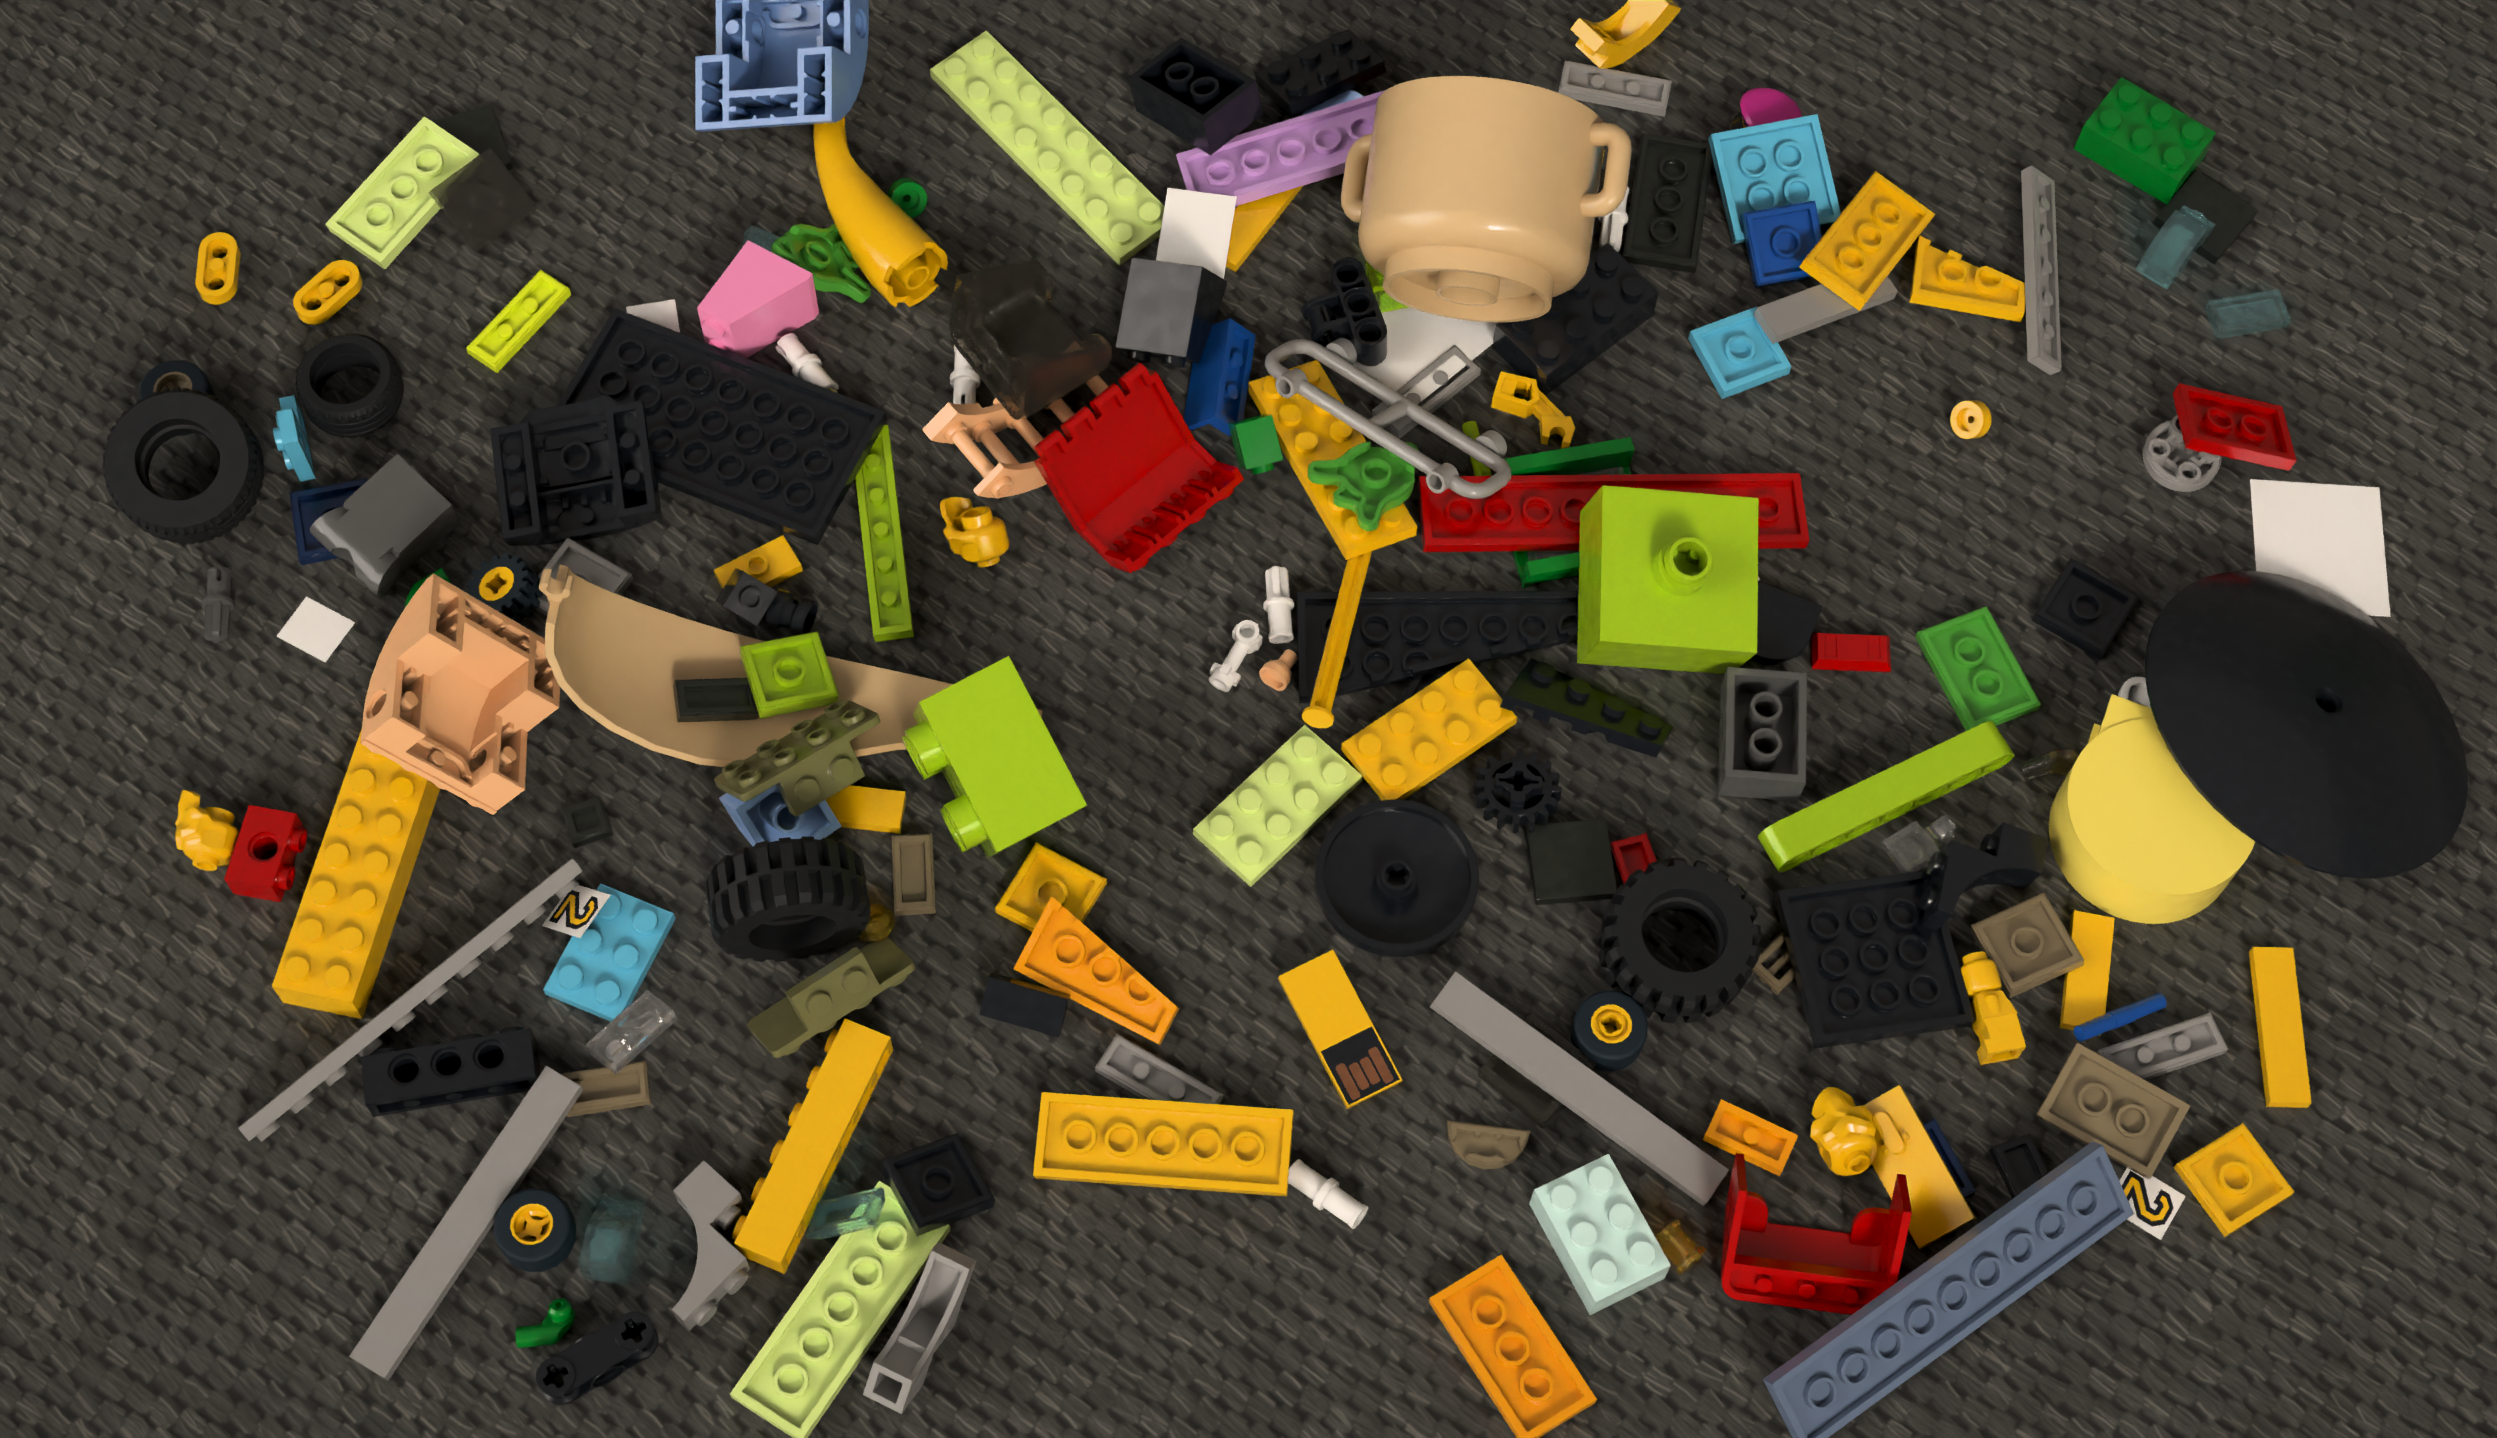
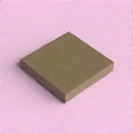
(2027, 945)

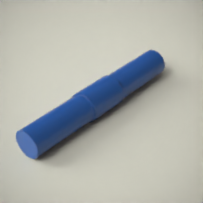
(2120, 1017)

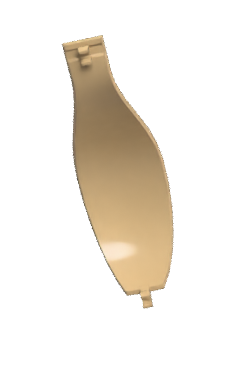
(625, 656)

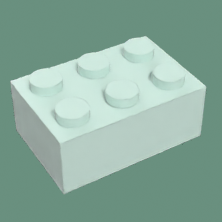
(1599, 1234)

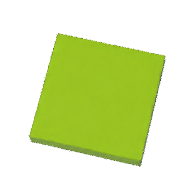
(789, 674)

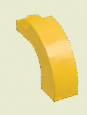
(1625, 32)

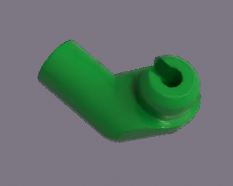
(551, 1330)

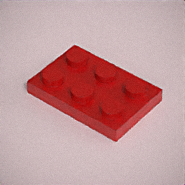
(2234, 427)

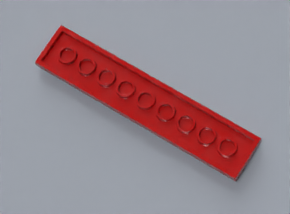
(1546, 509)

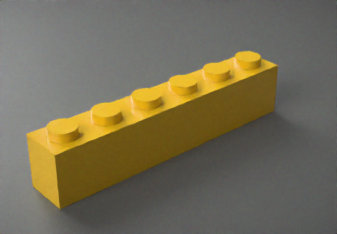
(813, 1145)

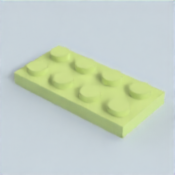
(396, 196)
(1277, 805)

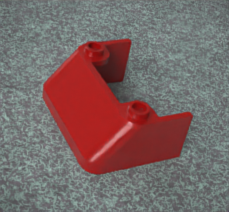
(1808, 1264)

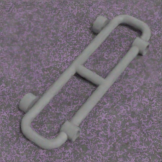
(1340, 357)

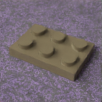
(2113, 1108)

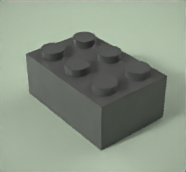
(1762, 734)

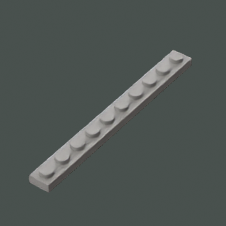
(400, 1011)

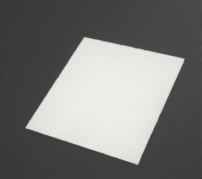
(1418, 340)
(2323, 538)

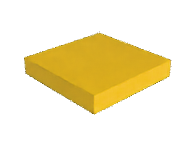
(1048, 875)
(2234, 1179)

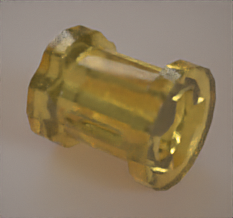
(1679, 1247)

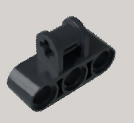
(1340, 317)

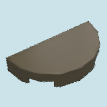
(1486, 1145)

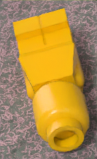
(1994, 1014)

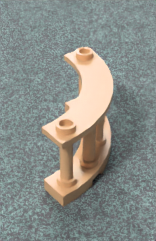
(968, 422)

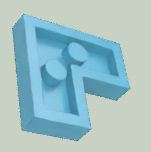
(292, 438)

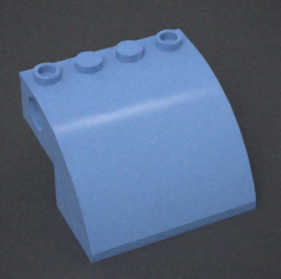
(782, 63)

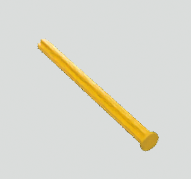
(1326, 684)

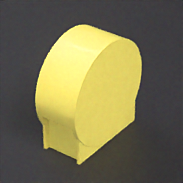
(2136, 827)

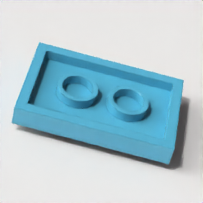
(611, 957)

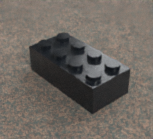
(1580, 324)

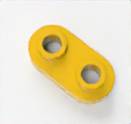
(218, 271)
(324, 291)

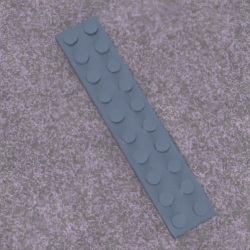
(1949, 1295)

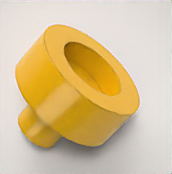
(1970, 419)

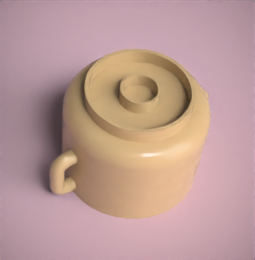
(1481, 194)

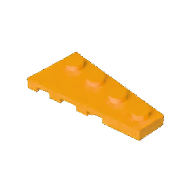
(1078, 963)

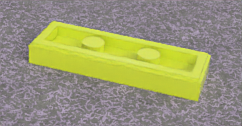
(518, 321)

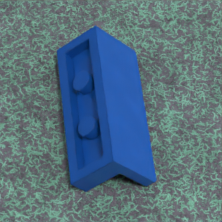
(1221, 378)

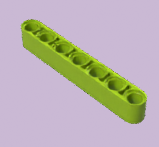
(1885, 796)

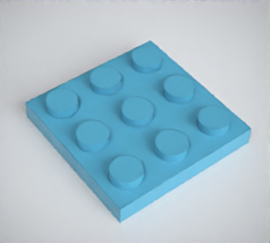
(1773, 168)

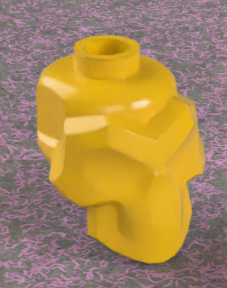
(974, 531)
(204, 833)
(1843, 1132)

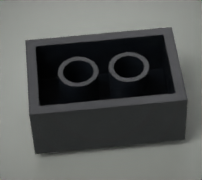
(1196, 96)

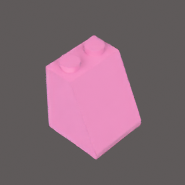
(757, 302)

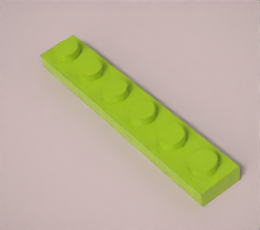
(883, 543)

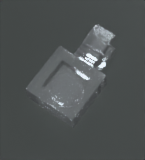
(1913, 846)

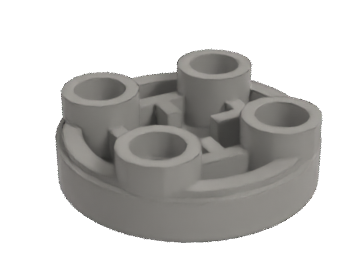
(2173, 463)

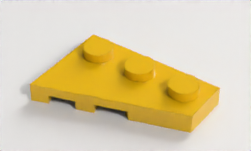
(1956, 285)

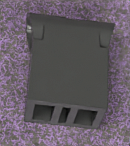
(386, 525)

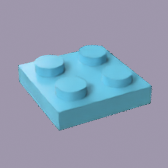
(1738, 353)

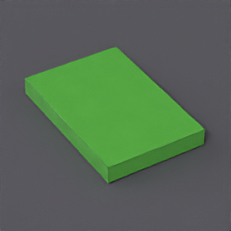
(1977, 669)

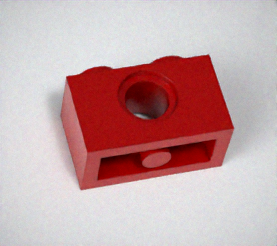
(265, 831)

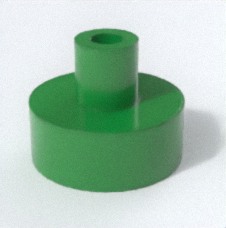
(908, 196)

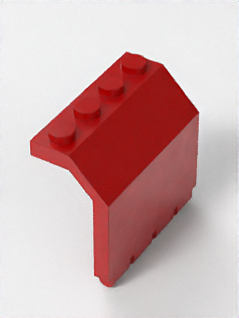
(1132, 471)

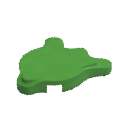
(825, 256)
(1367, 481)

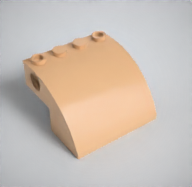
(459, 695)

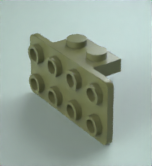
(806, 763)
(830, 995)

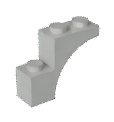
(719, 1265)
(927, 1321)

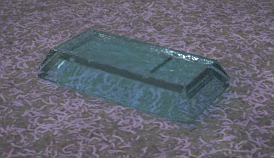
(846, 1214)

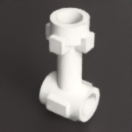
(1246, 642)

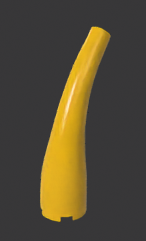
(879, 235)

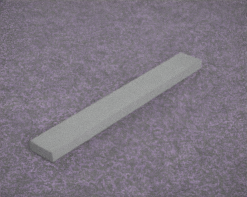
(1579, 1088)
(466, 1223)

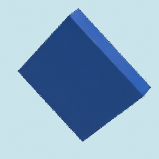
(1780, 241)

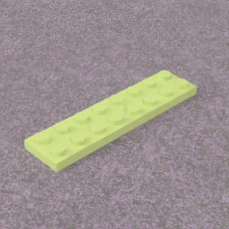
(1051, 146)

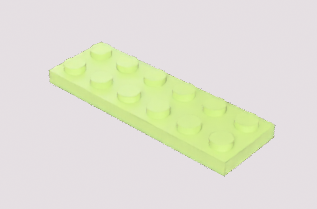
(835, 1321)

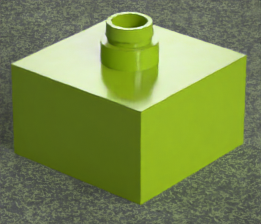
(1668, 580)

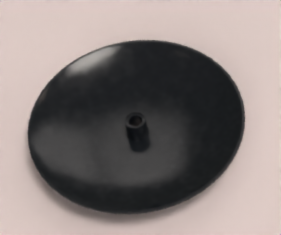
(2306, 724)

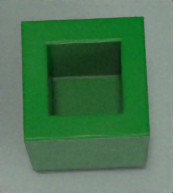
(1256, 443)

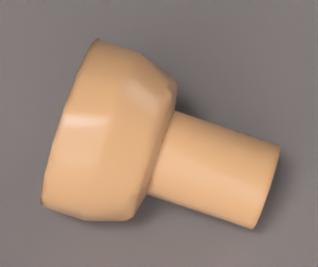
(1277, 672)

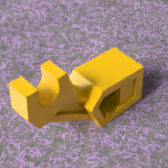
(1550, 417)

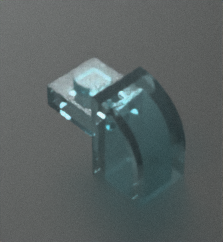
(2174, 246)

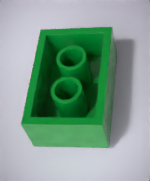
(2144, 140)

